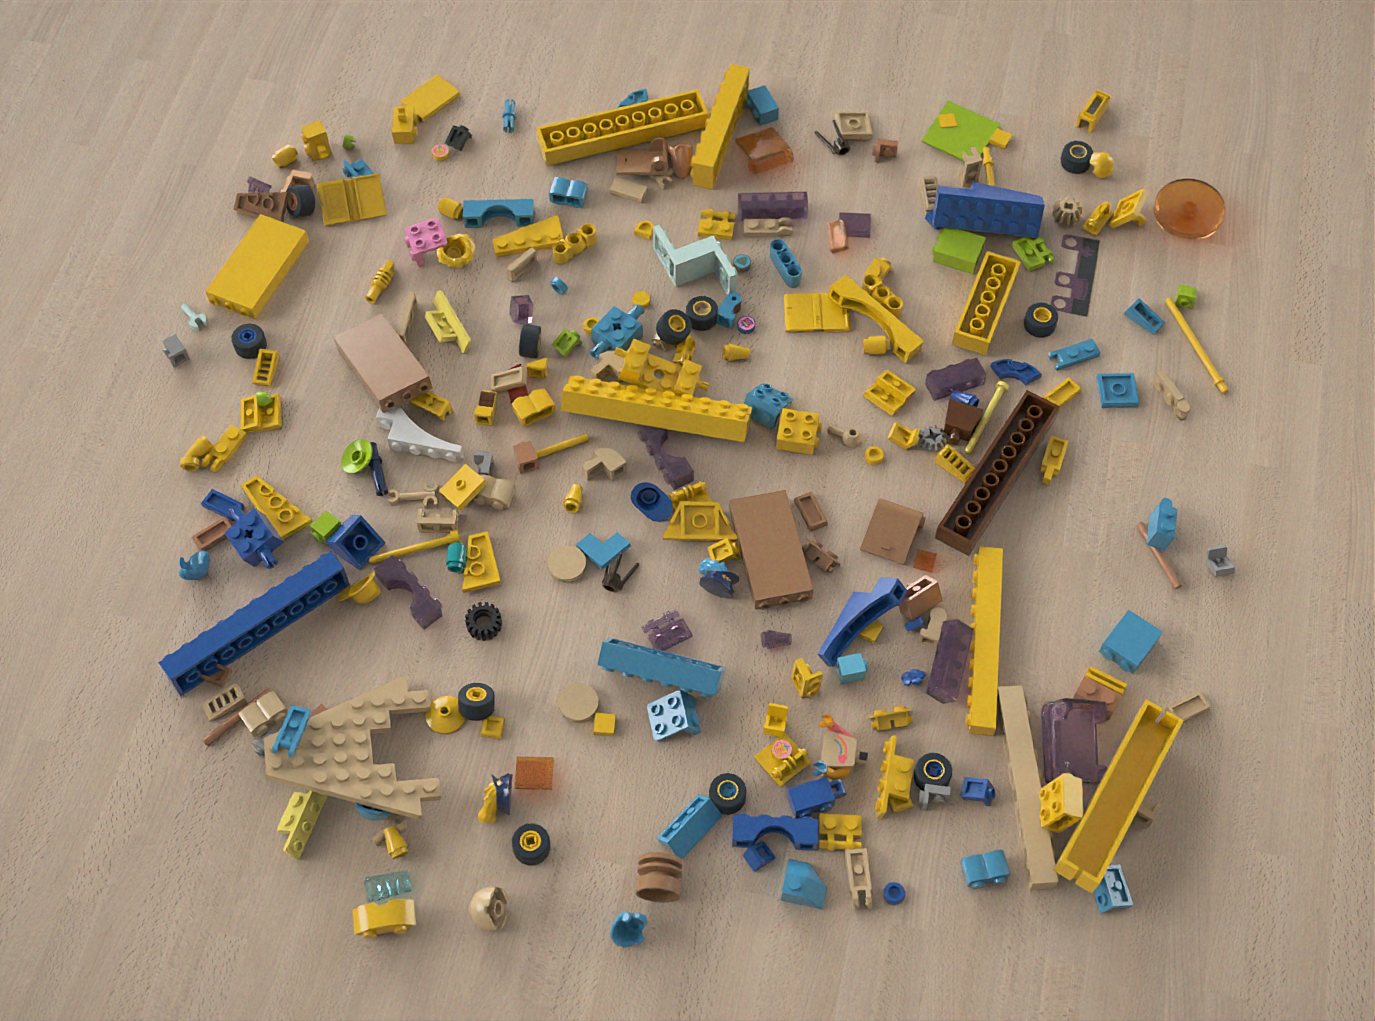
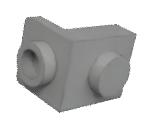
(1218, 561)

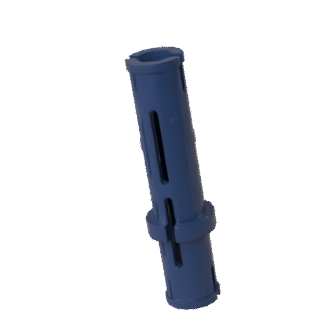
(377, 472)

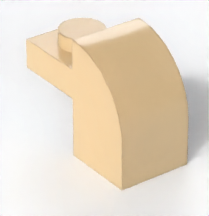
(607, 365)
(607, 461)

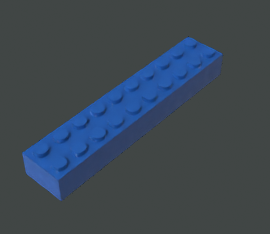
(255, 623)

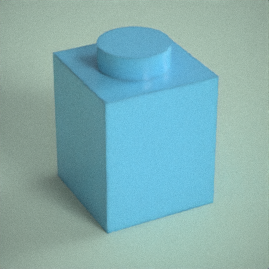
(851, 668)

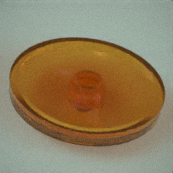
(1189, 208)

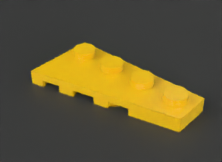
(537, 235)

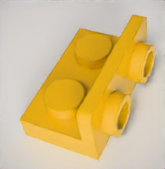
(803, 679)

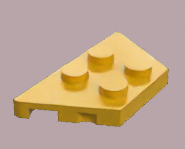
(699, 523)

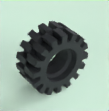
(486, 631)

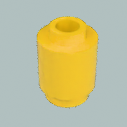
(285, 156)
(450, 208)
(875, 345)

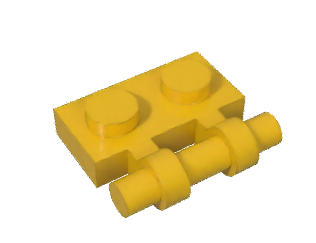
(718, 229)
(840, 826)

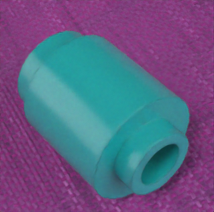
(456, 557)

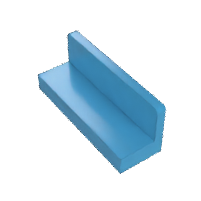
(690, 825)

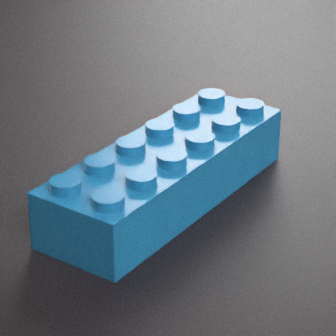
(661, 666)

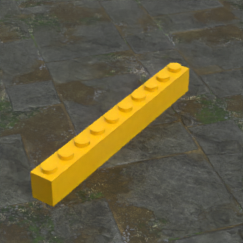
(985, 641)

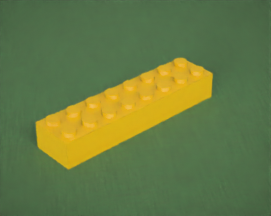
(720, 126)

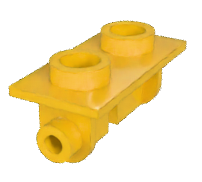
(1098, 218)
(686, 348)
(899, 716)

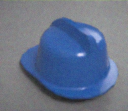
(651, 501)

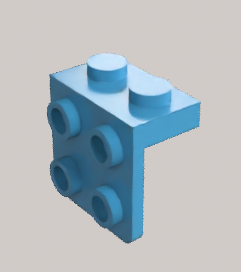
(767, 404)
(673, 714)

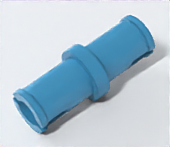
(509, 115)

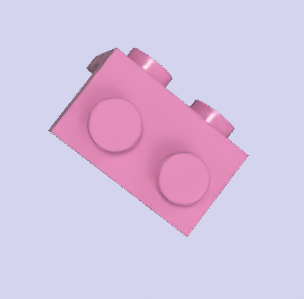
(424, 238)

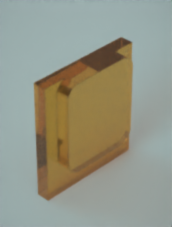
(534, 773)

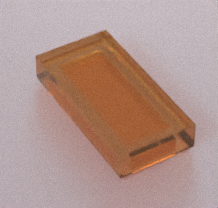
(837, 235)

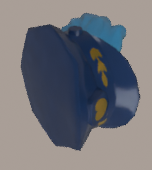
(717, 578)

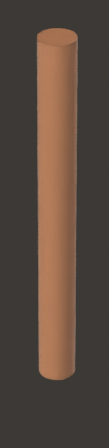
(1160, 558)
(229, 722)

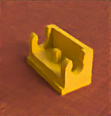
(433, 404)

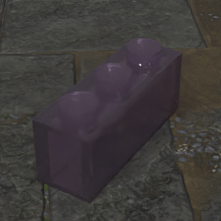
(955, 377)

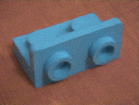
(356, 169)
(1113, 891)

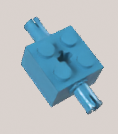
(616, 330)

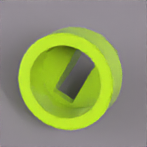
(347, 142)
(263, 398)

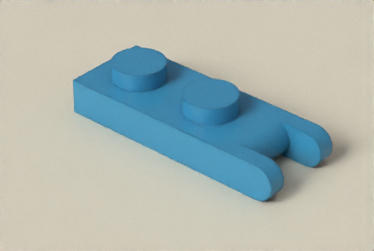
(1075, 354)
(292, 730)

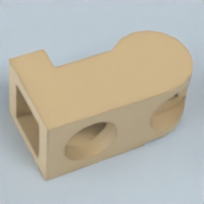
(931, 635)

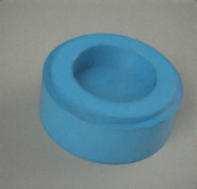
(558, 285)

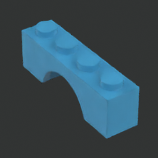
(479, 211)

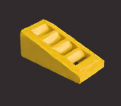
(270, 354)
(951, 468)

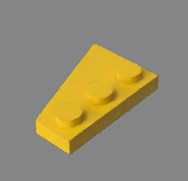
(480, 564)

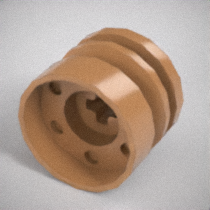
(659, 877)

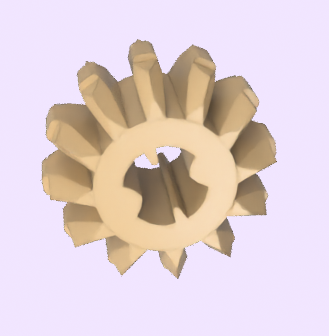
(1067, 211)

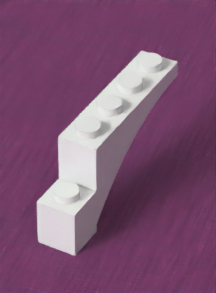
(410, 438)

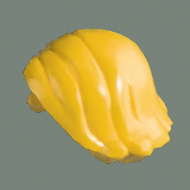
(457, 252)

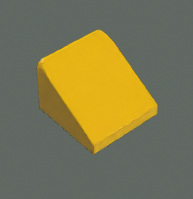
(538, 368)

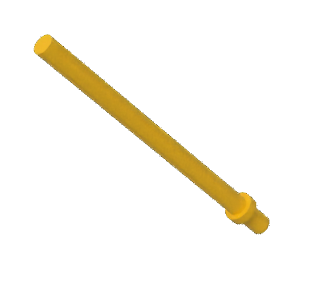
(1218, 381)

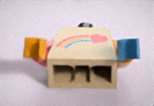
(838, 751)

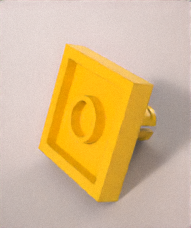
(1129, 209)

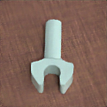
(194, 318)

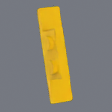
(895, 778)

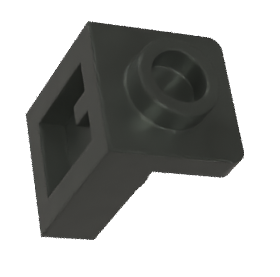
(458, 137)

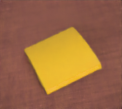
(889, 392)
(260, 418)

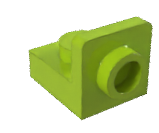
(1186, 296)
(566, 341)

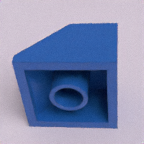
(355, 541)

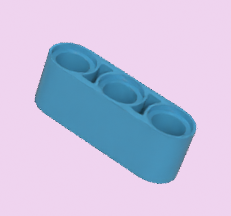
(785, 263)

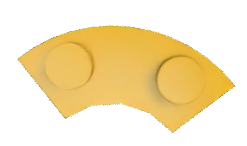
(378, 919)

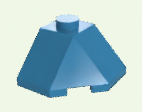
(803, 885)

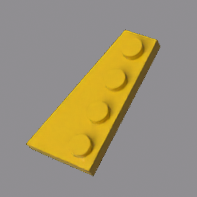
(282, 514)

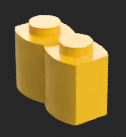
(533, 407)

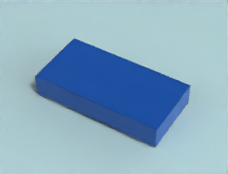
(220, 504)

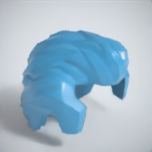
(195, 567)
(628, 929)

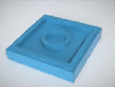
(1117, 390)

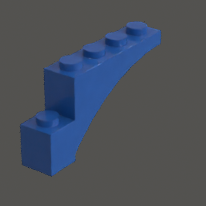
(859, 613)

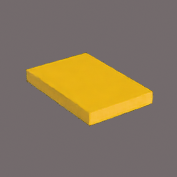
(431, 97)

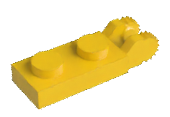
(224, 448)

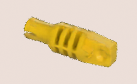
(380, 281)

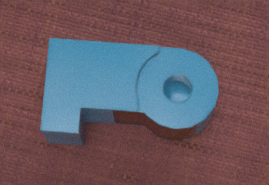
(728, 309)

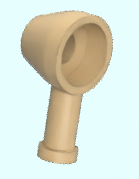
(847, 439)

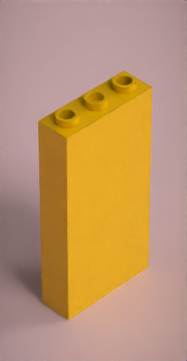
(257, 266)

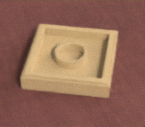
(854, 124)

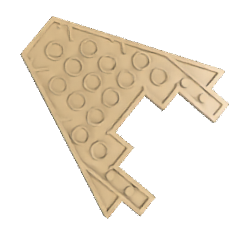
(338, 755)

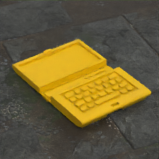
(351, 199)
(814, 311)

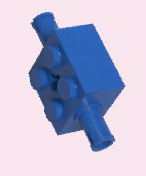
(253, 537)

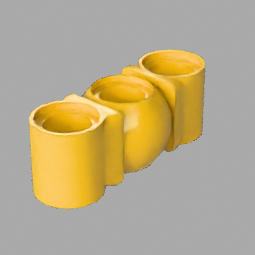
(574, 243)
(882, 294)

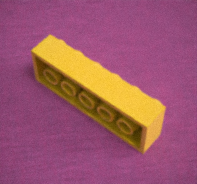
(986, 303)

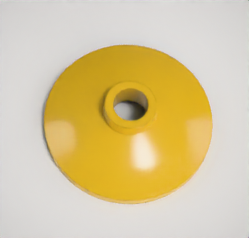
(447, 722)

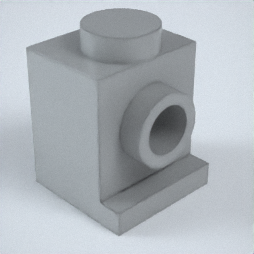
(175, 350)

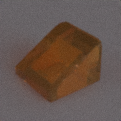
(925, 560)

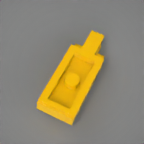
(1053, 458)

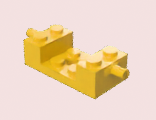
(640, 369)

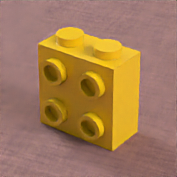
(798, 431)
(1061, 803)

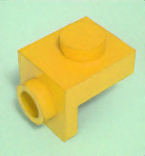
(879, 268)
(903, 436)
(775, 720)

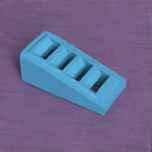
(1136, 316)

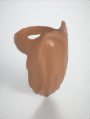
(681, 159)

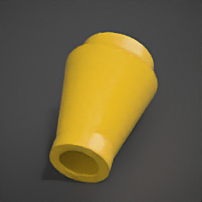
(735, 352)
(200, 448)
(573, 500)
(395, 843)

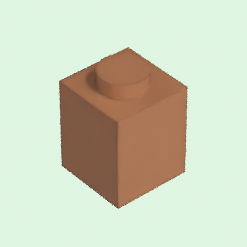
(525, 456)

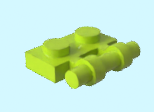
(1029, 253)

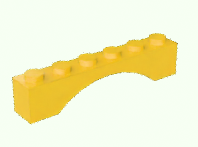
(849, 295)

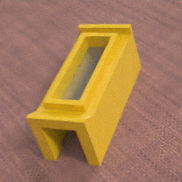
(1094, 109)

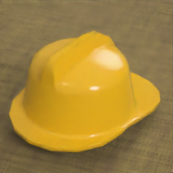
(361, 591)

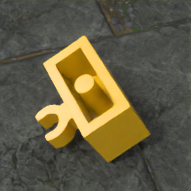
(404, 124)
(316, 141)

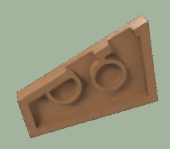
(266, 203)

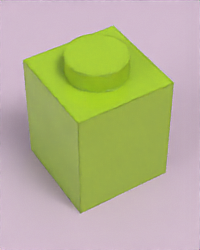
(324, 527)

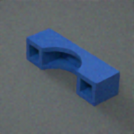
(801, 832)

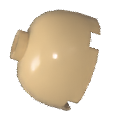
(488, 908)

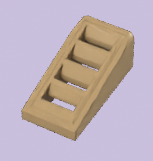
(928, 183)
(220, 697)

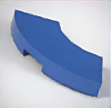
(1012, 369)

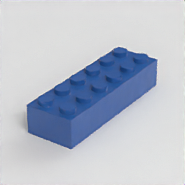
(988, 211)

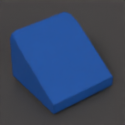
(758, 855)

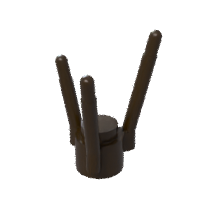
(840, 145)
(612, 581)

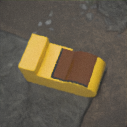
(486, 408)

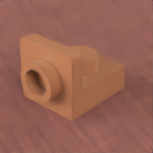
(885, 148)

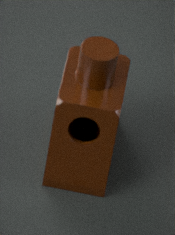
(961, 421)

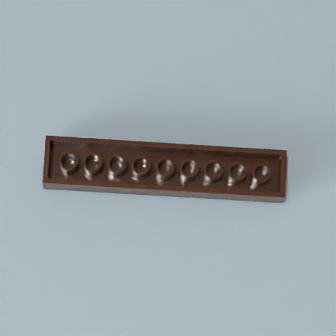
(997, 473)

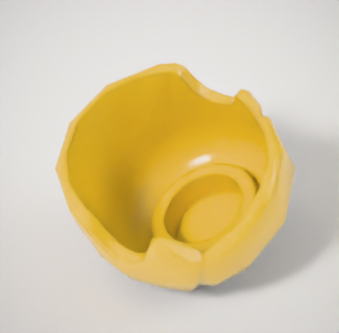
(1103, 164)

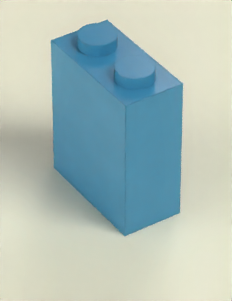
(1130, 642)

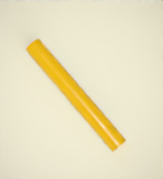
(563, 445)

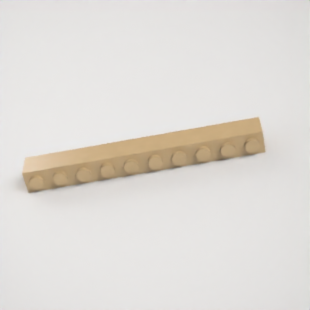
(1026, 787)

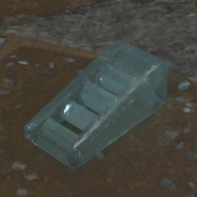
(385, 878)

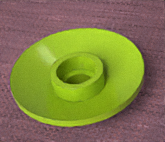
(356, 456)

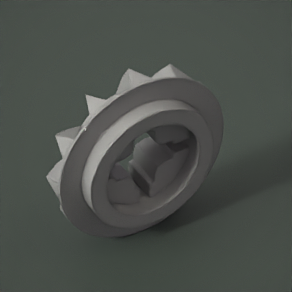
(929, 444)

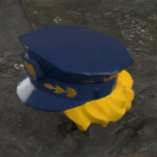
(496, 798)

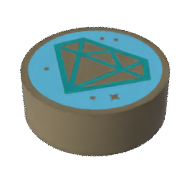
(742, 263)

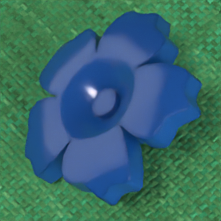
(914, 676)

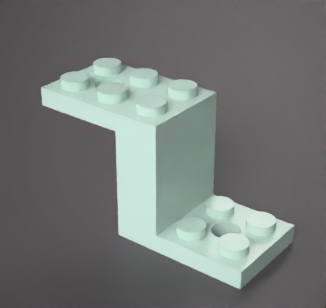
(694, 260)

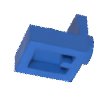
(978, 790)

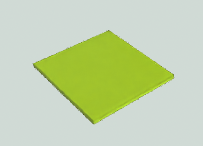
(970, 132)

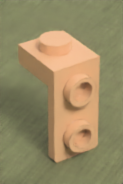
(299, 178)

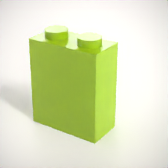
(958, 249)

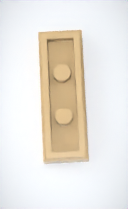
(407, 317)

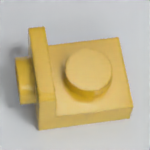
(724, 551)

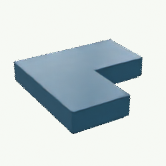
(603, 553)

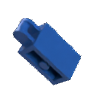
(814, 796)

